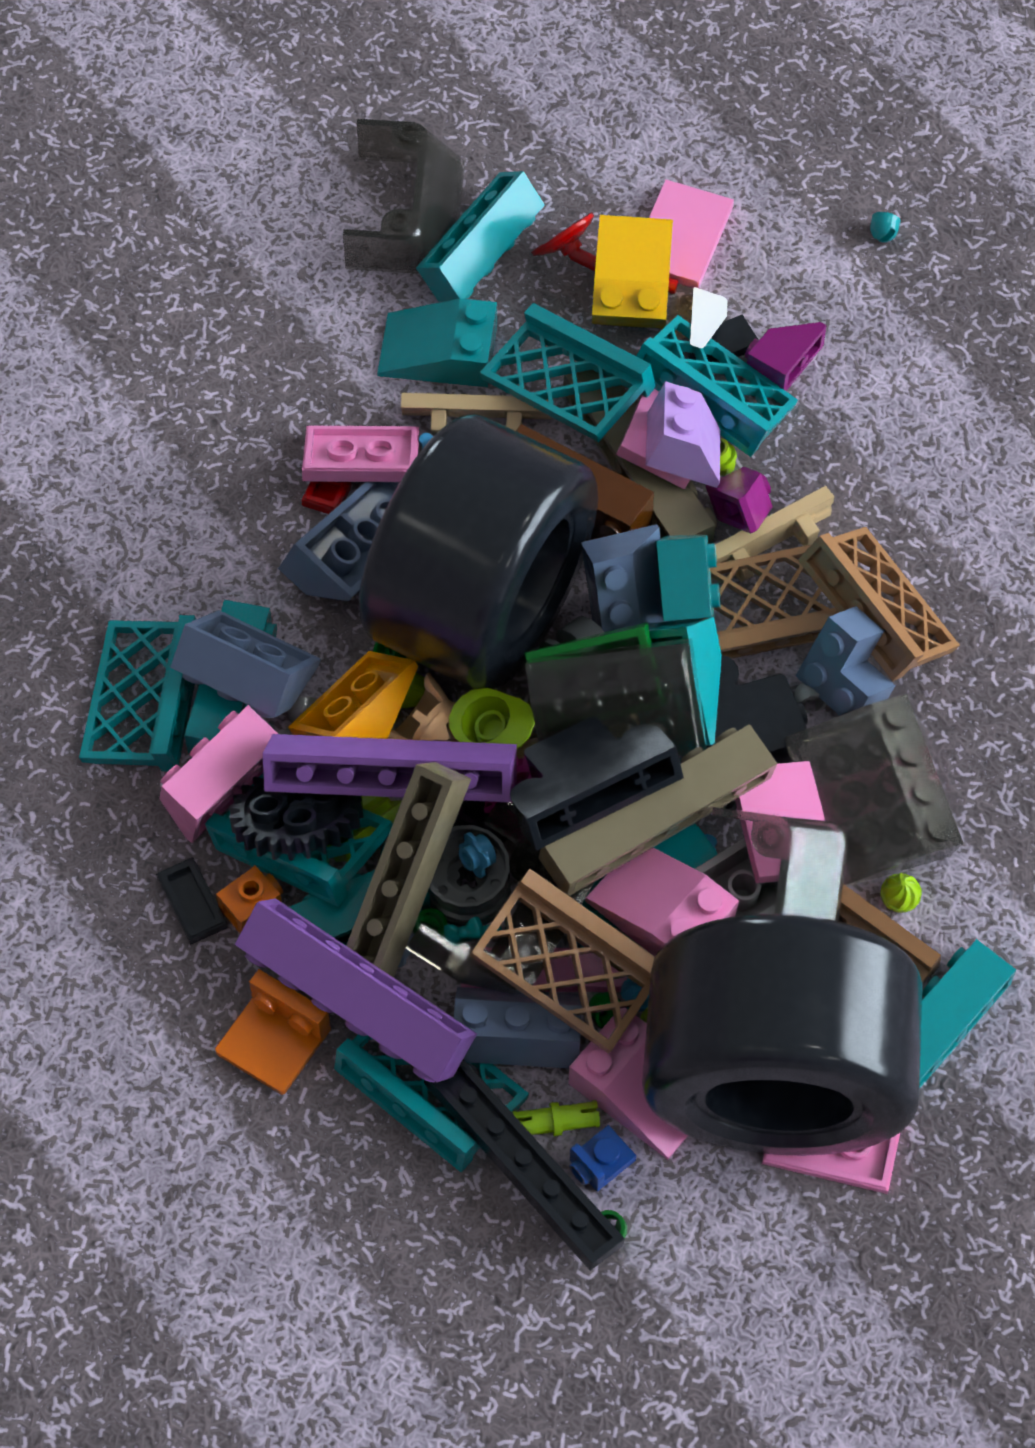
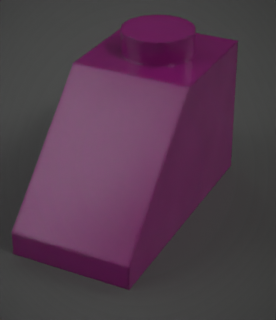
(786, 351)
(741, 499)

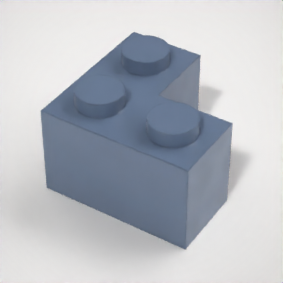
(839, 663)

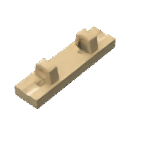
(457, 405)
(794, 519)

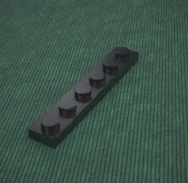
(528, 1166)

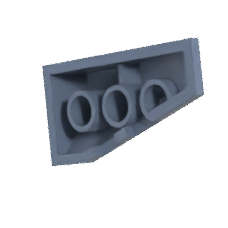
(334, 552)

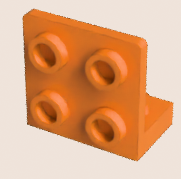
(274, 1033)

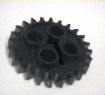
(292, 821)

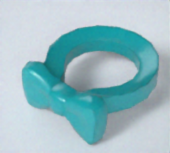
(472, 930)

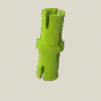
(559, 1118)

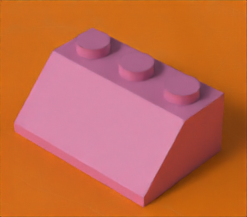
(216, 771)

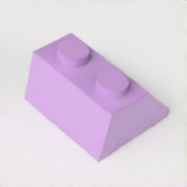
(683, 435)

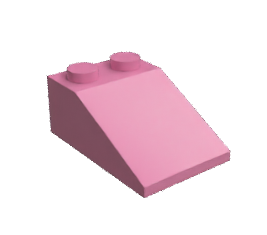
(659, 898)
(618, 1089)

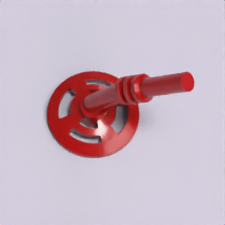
(569, 244)

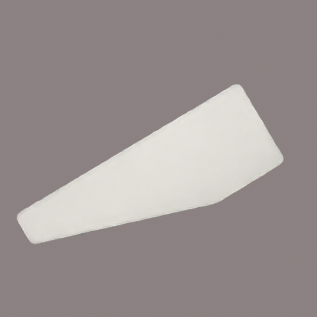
(707, 315)

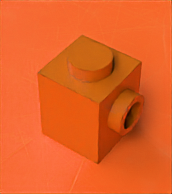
(242, 894)

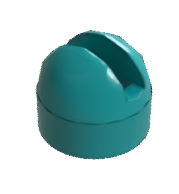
(884, 226)

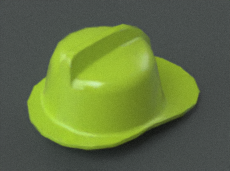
(491, 718)

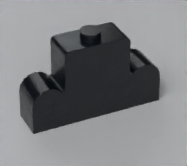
(764, 705)
(588, 776)

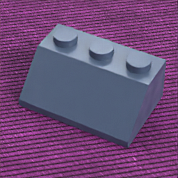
(624, 578)
(243, 663)
(516, 1028)

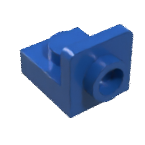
(600, 1158)

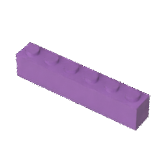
(383, 765)
(355, 990)

